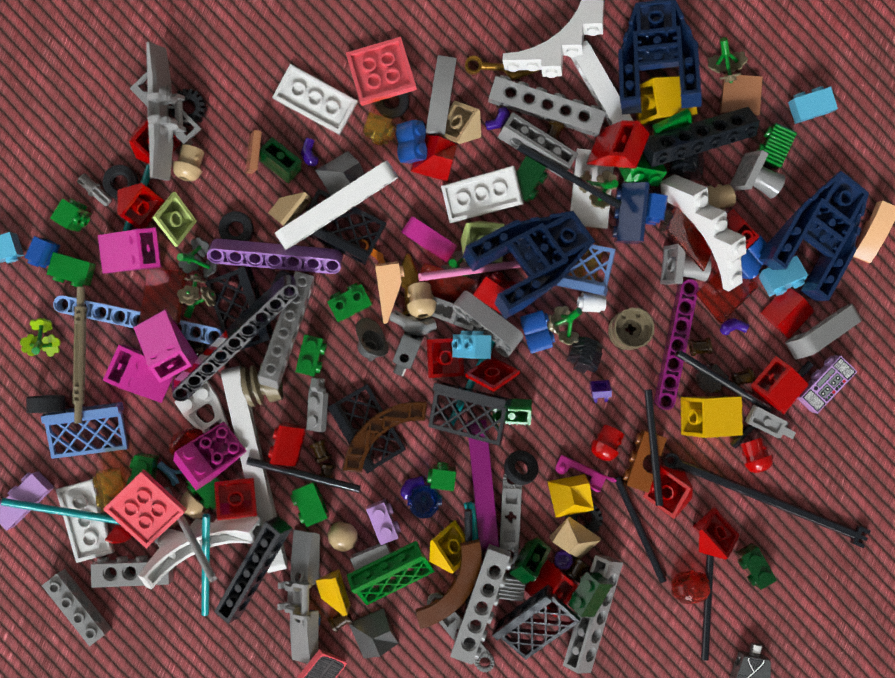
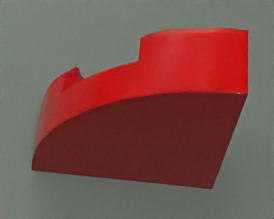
(118, 535)

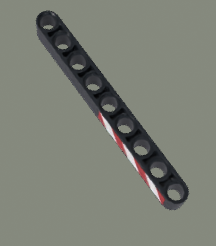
(186, 385)

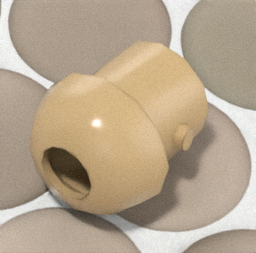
(188, 163)
(721, 196)
(421, 300)

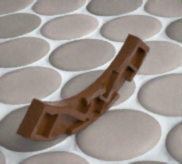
(376, 427)
(458, 591)

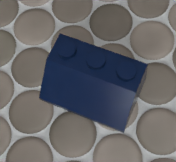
(631, 213)

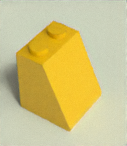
(661, 100)
(711, 416)

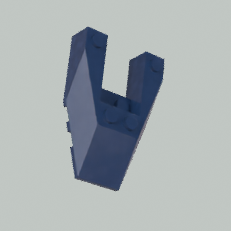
(658, 40)
(830, 225)
(542, 247)

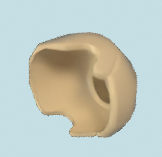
(193, 506)
(342, 536)

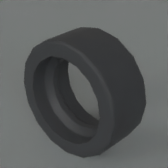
(45, 403)

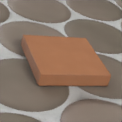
(741, 94)
(253, 152)

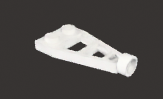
(200, 398)

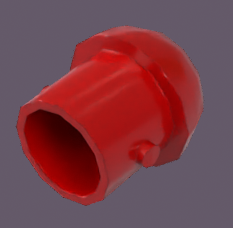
(607, 443)
(756, 456)

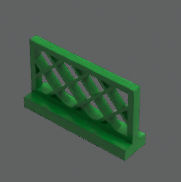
(393, 565)

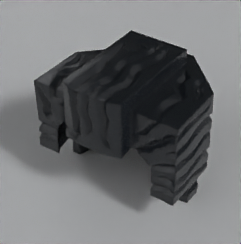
(688, 167)
(585, 355)

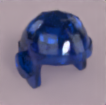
(424, 501)

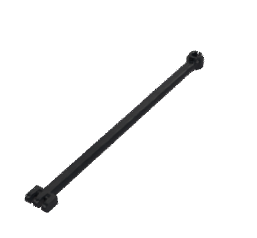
(855, 534)

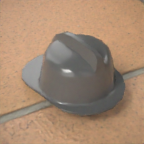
(371, 339)

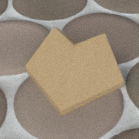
(462, 123)
(289, 207)
(574, 538)

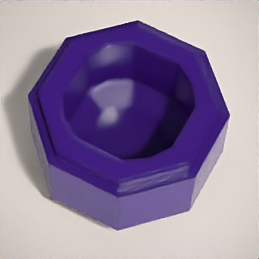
(563, 559)

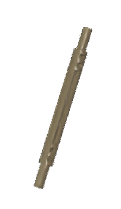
(79, 355)

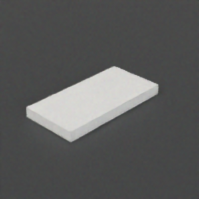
(315, 99)
(482, 194)
(580, 202)
(85, 535)

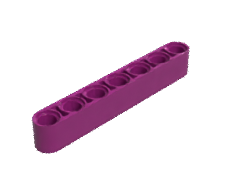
(682, 336)
(483, 489)

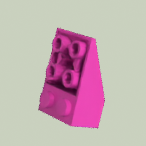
(130, 250)
(164, 346)
(131, 373)
(208, 455)

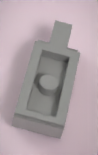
(317, 406)
(768, 423)

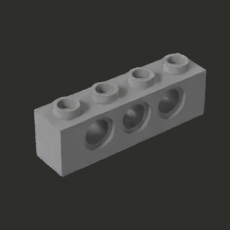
(519, 131)
(102, 576)
(76, 607)

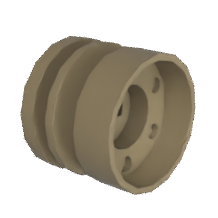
(634, 318)
(254, 391)

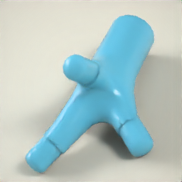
(169, 472)

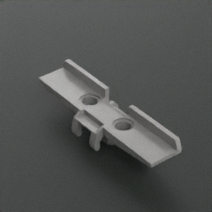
(158, 99)
(303, 623)

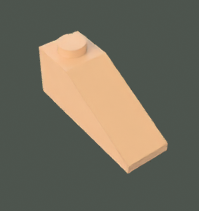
(389, 282)

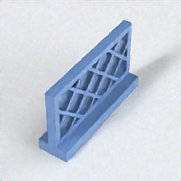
(586, 285)
(88, 413)

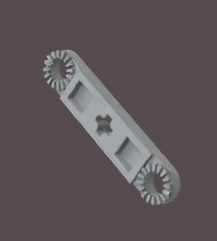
(510, 530)
(451, 625)

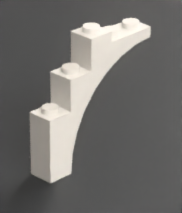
(568, 42)
(712, 223)
(176, 548)

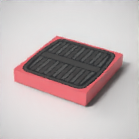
(323, 666)

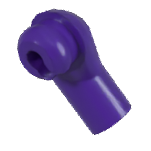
(500, 119)
(307, 153)
(732, 324)
(409, 485)

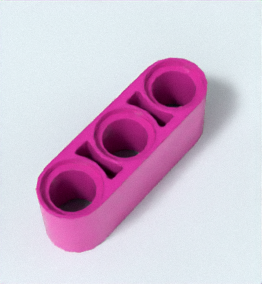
(429, 239)

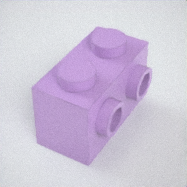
(383, 522)

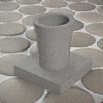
(752, 173)
(678, 265)

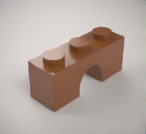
(636, 475)

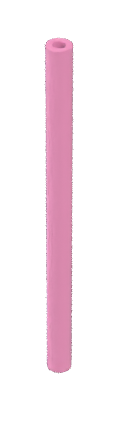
(467, 270)

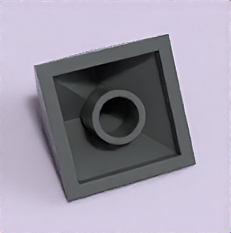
(340, 172)
(374, 634)

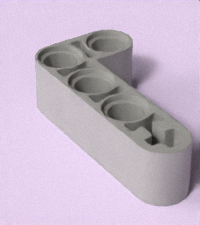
(489, 321)
(824, 332)

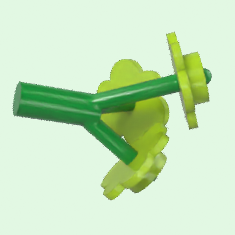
(33, 345)

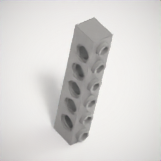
(535, 109)
(286, 333)
(588, 632)
(468, 651)

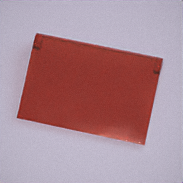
(689, 238)
(450, 287)
(161, 293)
(723, 302)

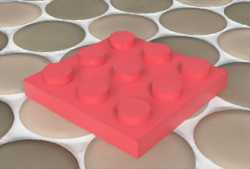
(381, 71)
(145, 509)

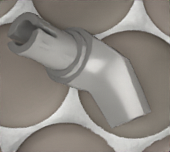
(412, 324)

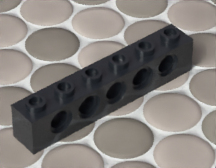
(700, 136)
(253, 569)

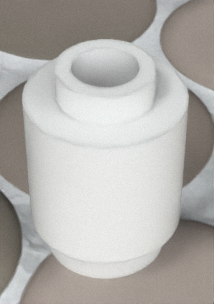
(591, 302)

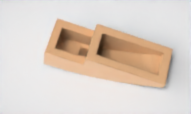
(875, 231)

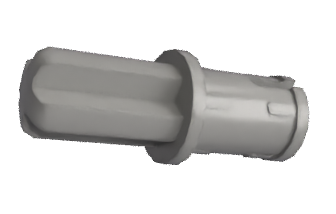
(94, 189)

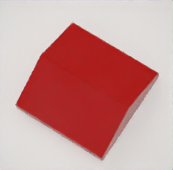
(787, 312)
(441, 360)
(235, 499)

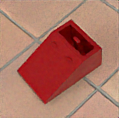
(619, 145)

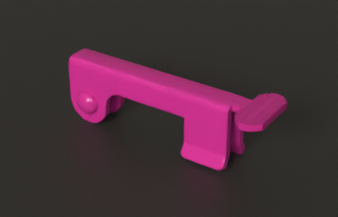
(597, 479)

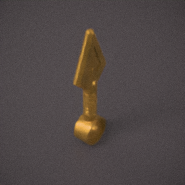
(495, 66)
(410, 277)

